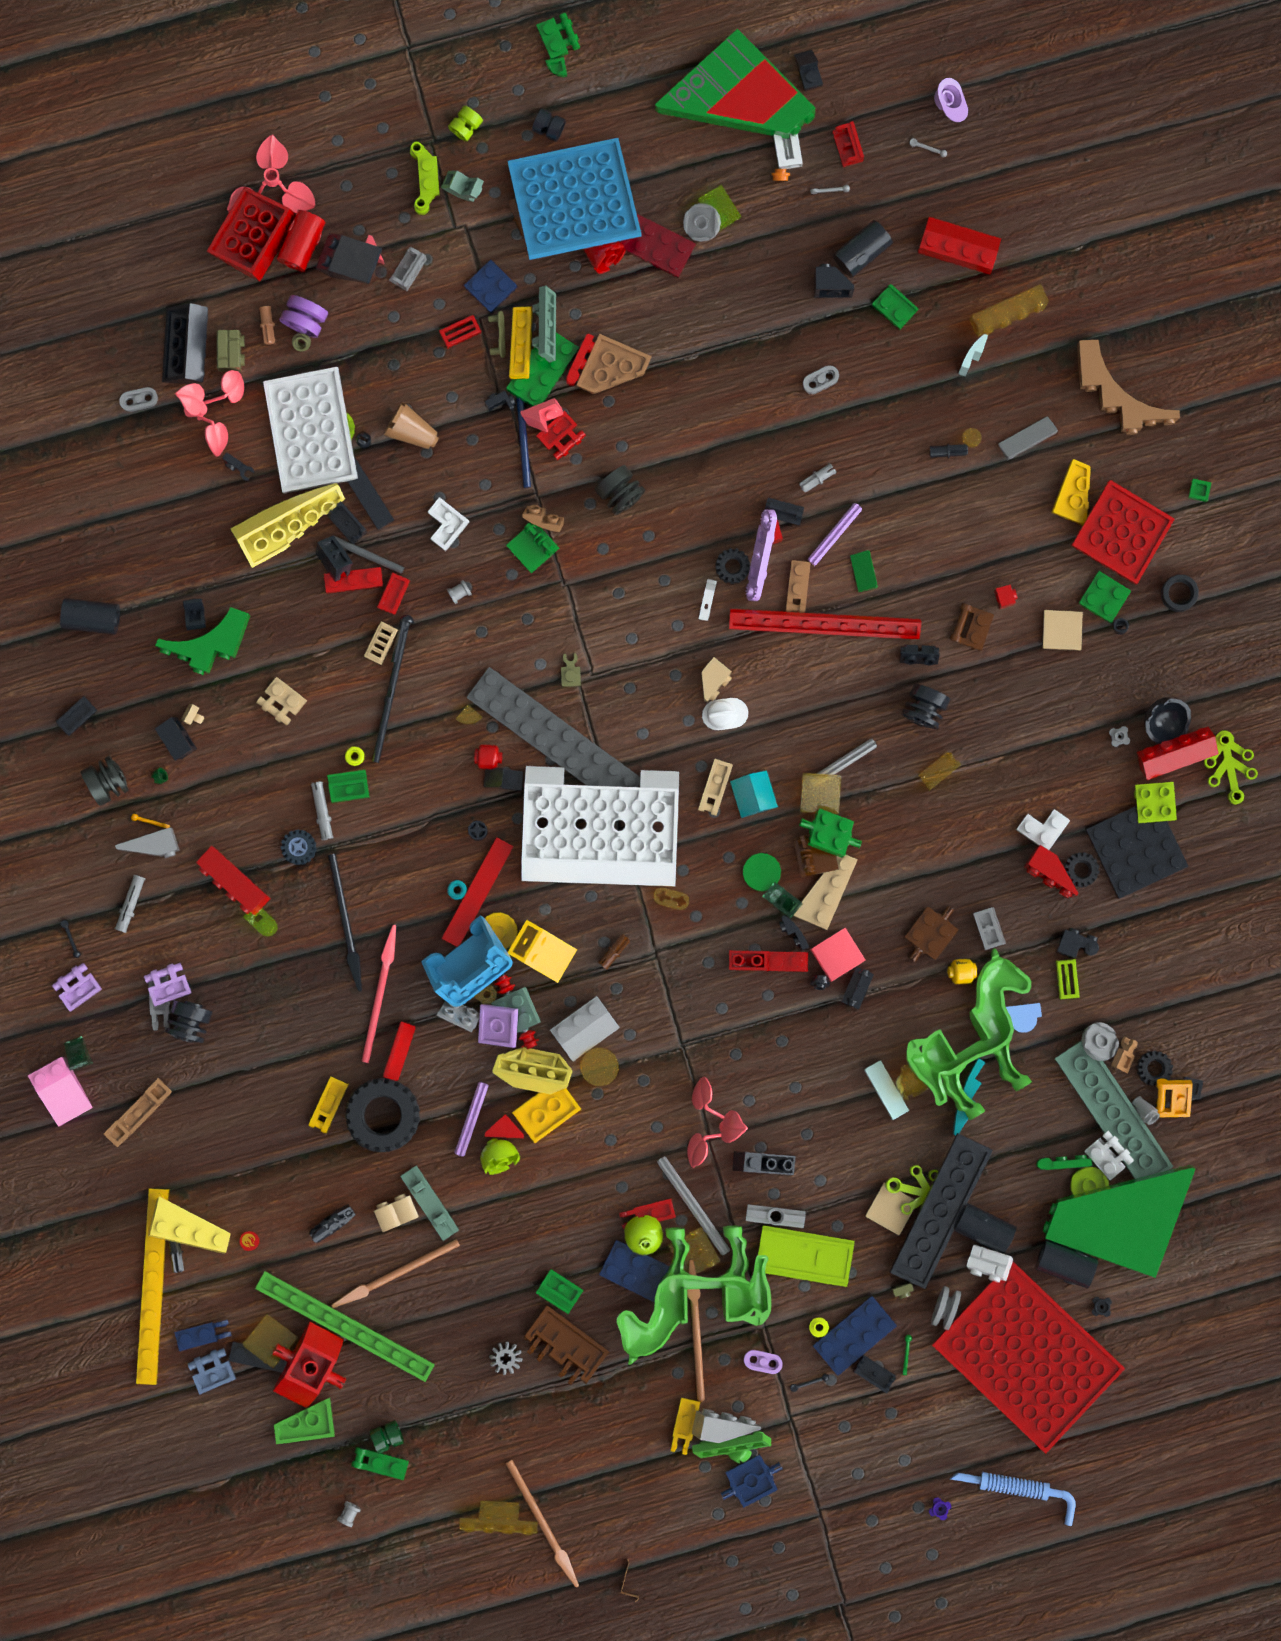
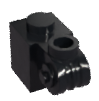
(1072, 941)

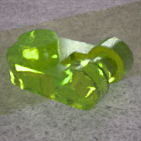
(266, 926)

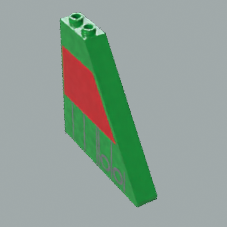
(739, 91)

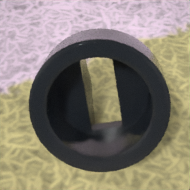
(361, 443)
(1120, 623)

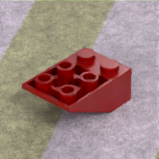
(1048, 867)

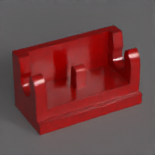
(848, 144)

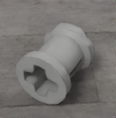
(459, 591)
(348, 1514)

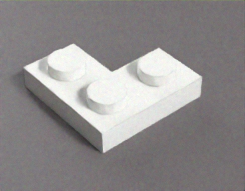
(452, 523)
(1045, 833)

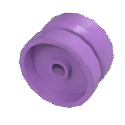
(303, 316)

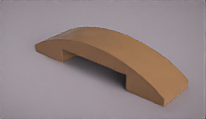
(138, 1113)

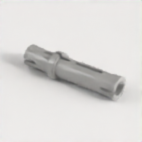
(322, 811)
(129, 904)

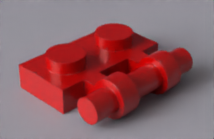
(557, 431)

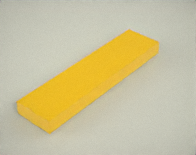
(520, 343)

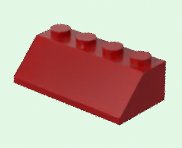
(959, 245)

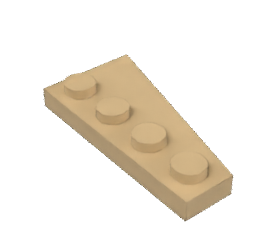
(825, 896)

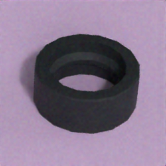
(1179, 607)

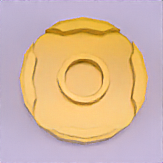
(503, 927)

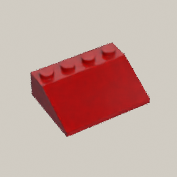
(252, 233)

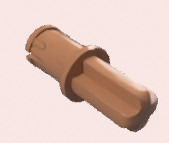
(267, 325)

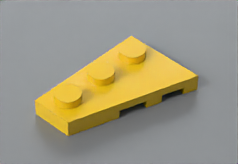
(1073, 494)

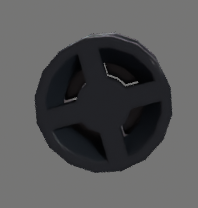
(477, 827)

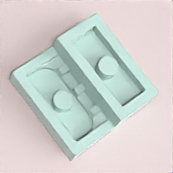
(974, 353)

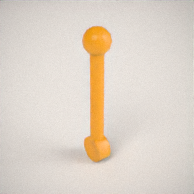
(134, 817)

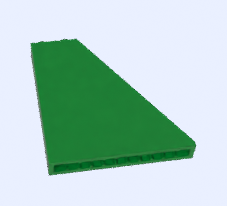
(1123, 1221)

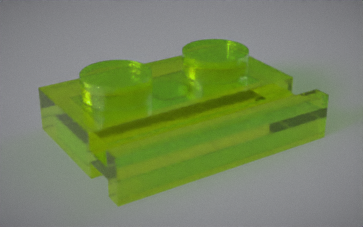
(722, 203)

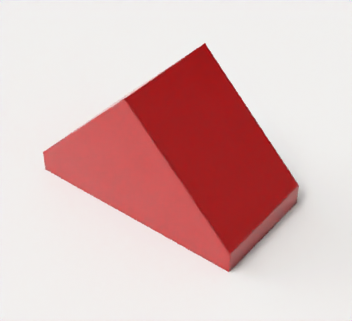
(504, 1128)

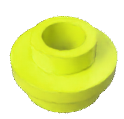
(350, 751)
(814, 1322)

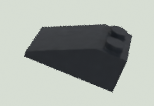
(348, 259)

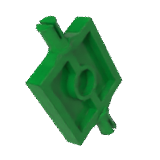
(830, 833)

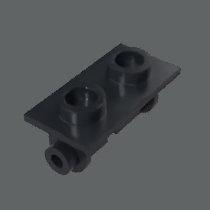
(785, 511)
(928, 655)
(857, 987)

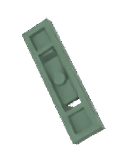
(547, 324)
(429, 1202)

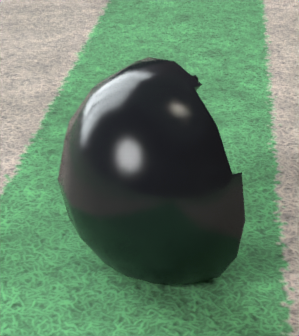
(1167, 719)

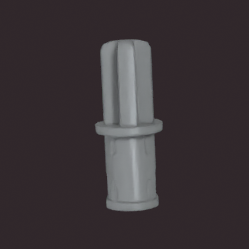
(817, 478)

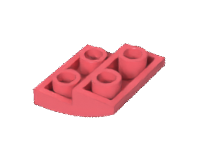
(838, 954)

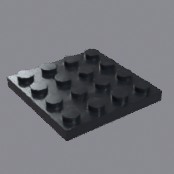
(1135, 851)

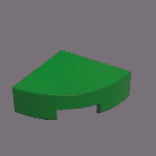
(557, 66)

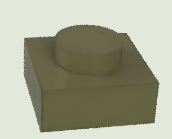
(903, 1290)

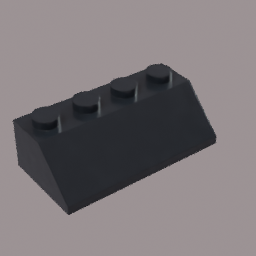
(185, 344)

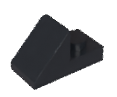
(808, 69)
(503, 779)

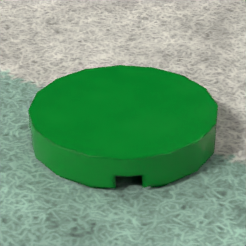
(761, 871)

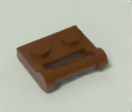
(978, 628)

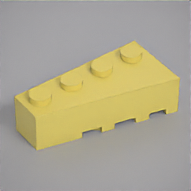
(183, 1227)

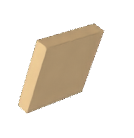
(1062, 630)
(886, 1210)

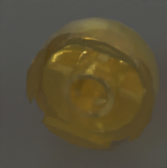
(908, 1083)

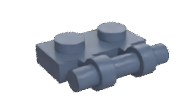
(215, 1376)

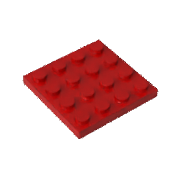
(1122, 532)

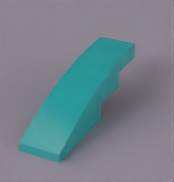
(970, 1087)

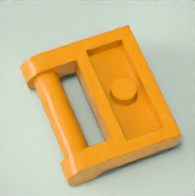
(1180, 1097)

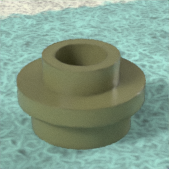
(299, 346)

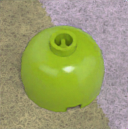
(498, 1155)
(643, 1235)

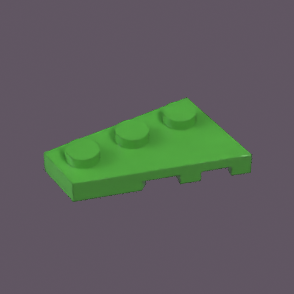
(308, 1424)

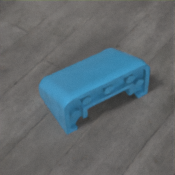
(469, 966)

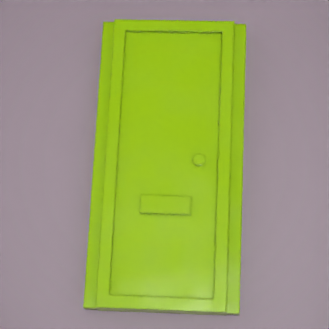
(806, 1255)

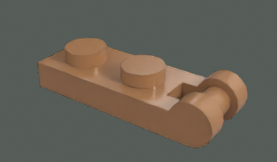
(798, 586)

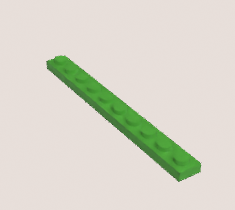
(345, 1326)

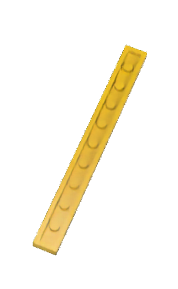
(151, 1298)

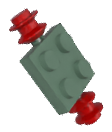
(526, 1011)

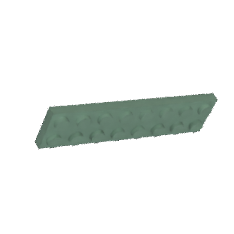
(1113, 1110)

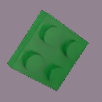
(1104, 597)

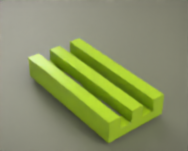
(1067, 980)

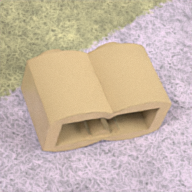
(395, 1213)

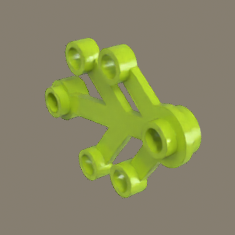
(1230, 764)
(921, 1192)

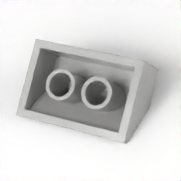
(584, 1028)

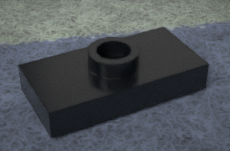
(76, 716)

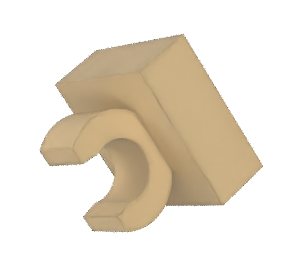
(191, 715)

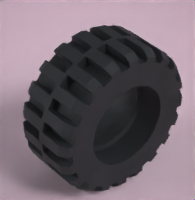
(356, 1120)

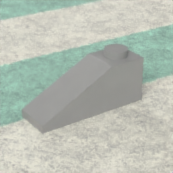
(157, 844)

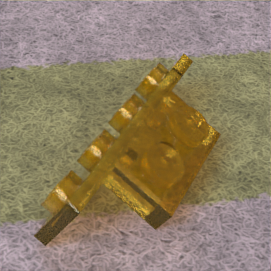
(500, 1518)

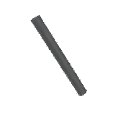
(371, 556)

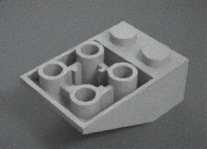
(723, 1427)

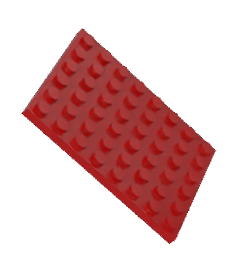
(1028, 1357)

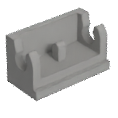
(408, 268)
(989, 928)

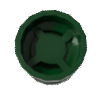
(386, 1436)

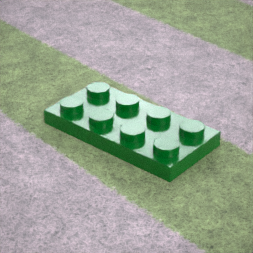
(543, 374)

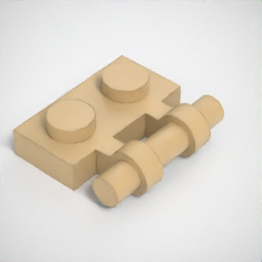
(286, 697)

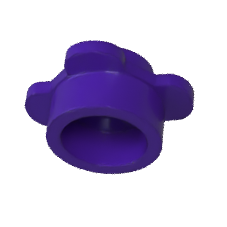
(938, 1503)

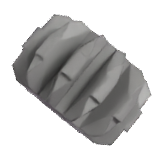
(510, 1363)

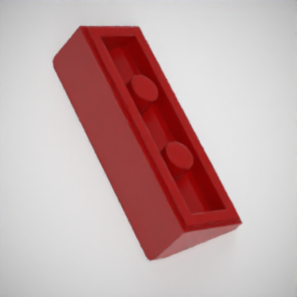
(399, 1051)

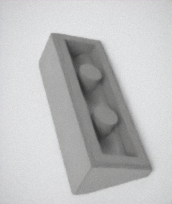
(1027, 438)

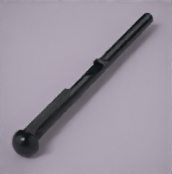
(397, 656)

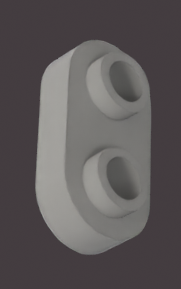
(820, 379)
(138, 397)

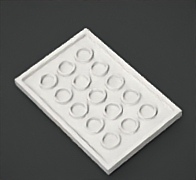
(310, 430)

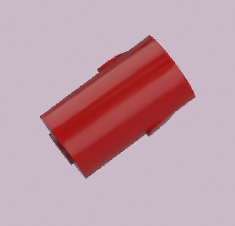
(301, 240)

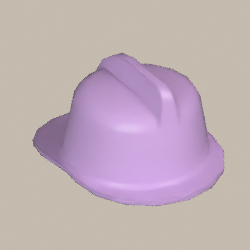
(951, 100)

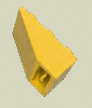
(542, 951)

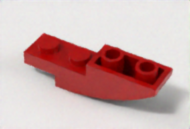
(768, 961)

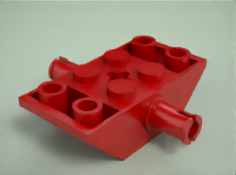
(314, 1347)

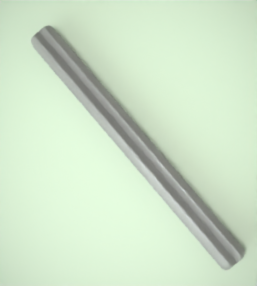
(693, 1205)

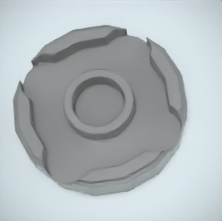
(702, 222)
(1100, 1041)

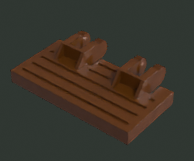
(567, 1343)

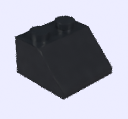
(831, 283)

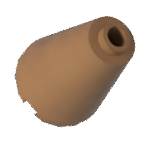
(411, 428)

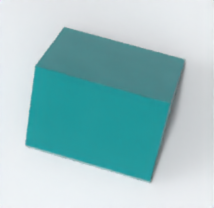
(753, 793)

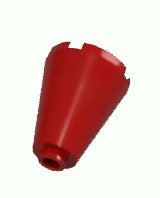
(604, 255)

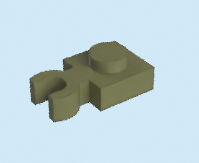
(570, 675)

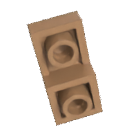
(537, 516)

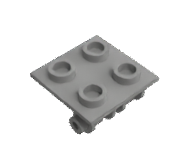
(461, 1016)

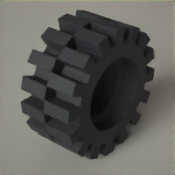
(732, 577)
(1092, 866)
(1154, 1056)

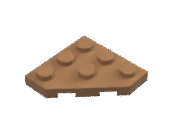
(611, 365)

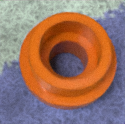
(780, 175)

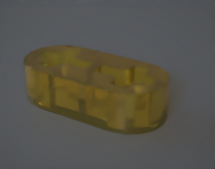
(673, 894)

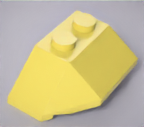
(533, 1070)

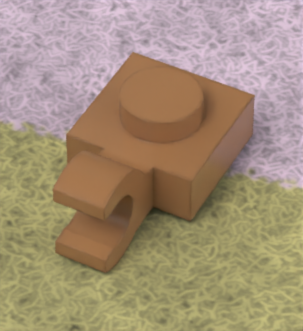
(1124, 1057)

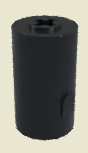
(862, 248)
(90, 616)
(985, 1228)
(1066, 1264)

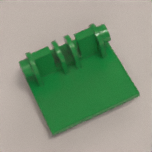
(532, 547)

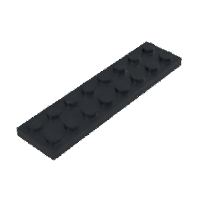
(941, 1210)

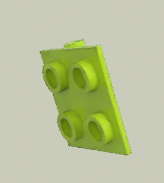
(1155, 802)

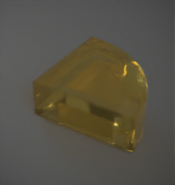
(468, 716)

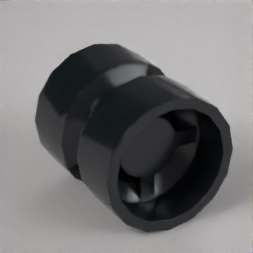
(548, 125)

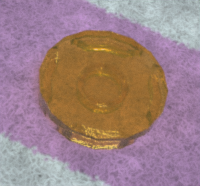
(599, 1066)

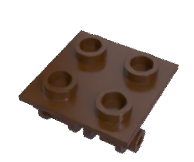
(813, 860)

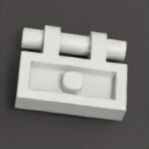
(1105, 1158)

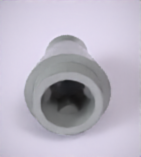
(1146, 1111)

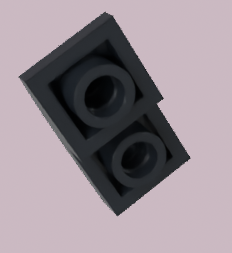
(790, 927)

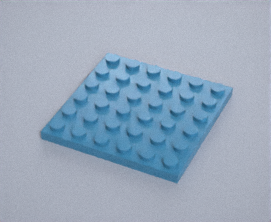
(574, 198)

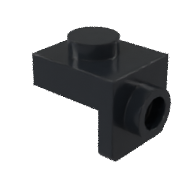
(496, 400)
(194, 614)

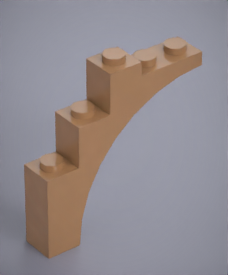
(1133, 413)

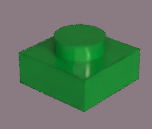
(1199, 490)

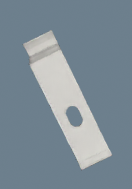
(707, 599)

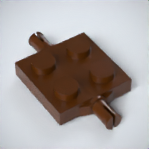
(931, 933)

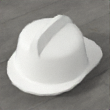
(725, 714)

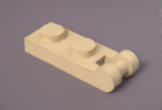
(715, 786)

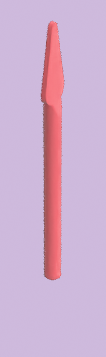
(387, 958)

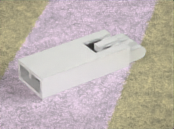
(788, 152)

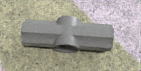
(789, 1217)

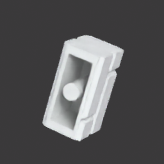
(989, 1263)

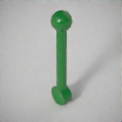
(908, 1338)

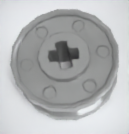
(946, 1308)

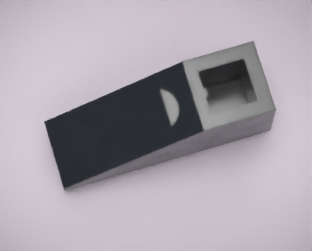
(763, 1163)

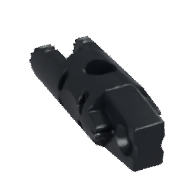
(332, 1223)

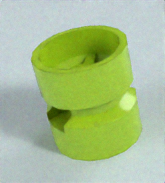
(465, 123)

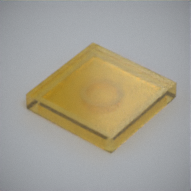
(820, 792)
(265, 1337)

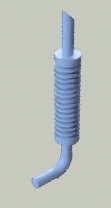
(1020, 1487)

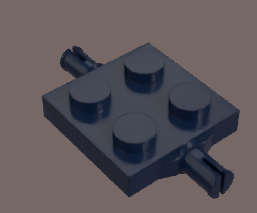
(751, 1480)

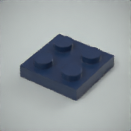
(490, 286)

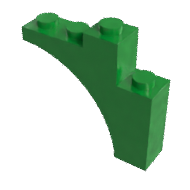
(202, 651)

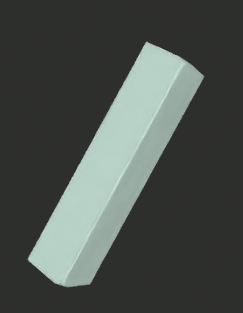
(886, 1090)

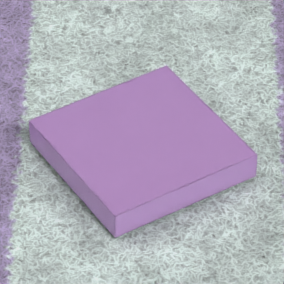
(498, 1025)

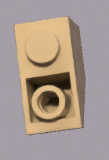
(713, 677)

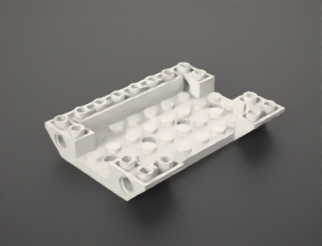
(600, 851)

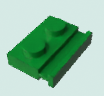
(895, 306)
(348, 786)
(559, 1291)

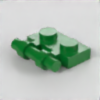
(552, 37)

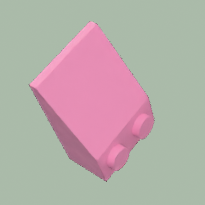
(60, 1091)

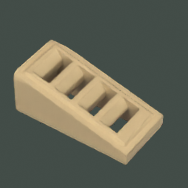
(388, 628)

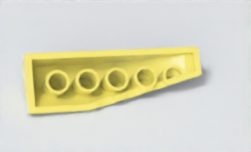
(282, 523)

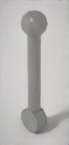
(913, 142)
(845, 188)

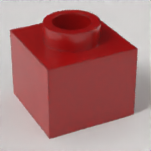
(1005, 596)

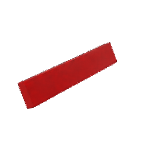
(477, 892)

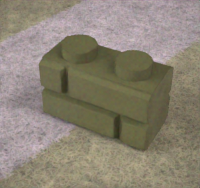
(229, 350)

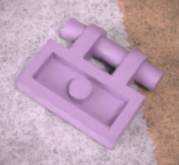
(169, 990)
(79, 992)

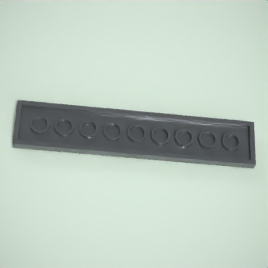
(549, 733)

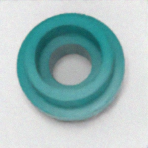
(452, 885)

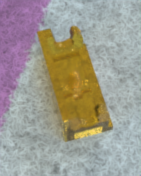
(939, 770)

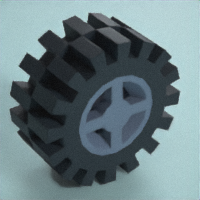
(298, 847)

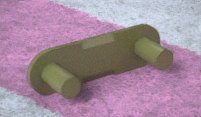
(500, 319)

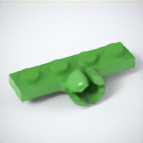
(737, 1448)

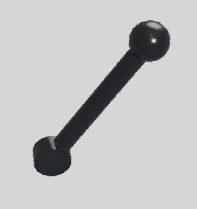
(65, 924)
(825, 1377)

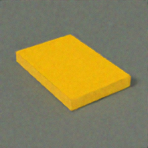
(545, 1113)

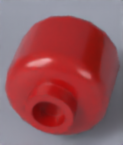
(488, 756)

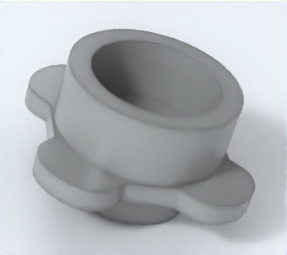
(1124, 737)

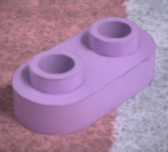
(763, 1360)

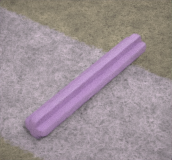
(834, 534)
(471, 1119)

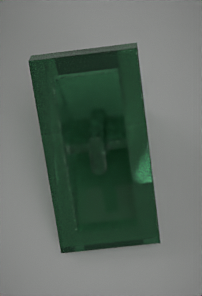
(782, 900)
(77, 1054)

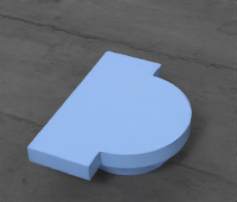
(1024, 1016)

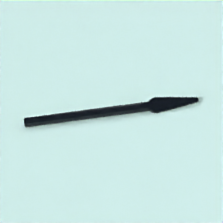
(353, 957)

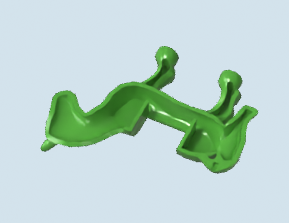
(993, 1026)
(670, 1306)

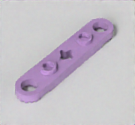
(761, 555)

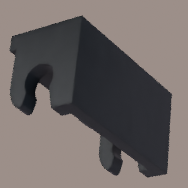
(347, 523)
(333, 557)
(175, 738)
(874, 1373)

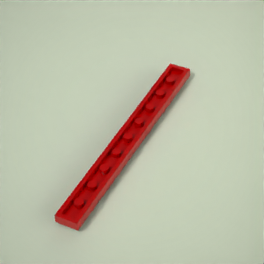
(825, 624)

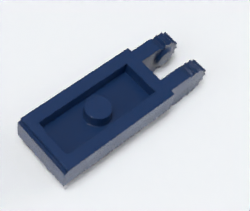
(200, 1335)

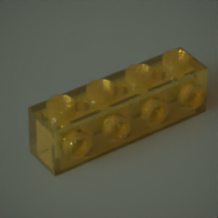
(1009, 310)

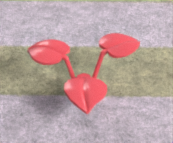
(274, 156)
(194, 406)
(730, 1128)

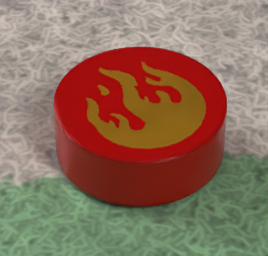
(249, 1241)

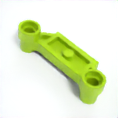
(427, 177)

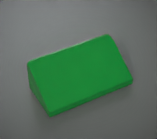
(864, 571)

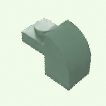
(462, 186)

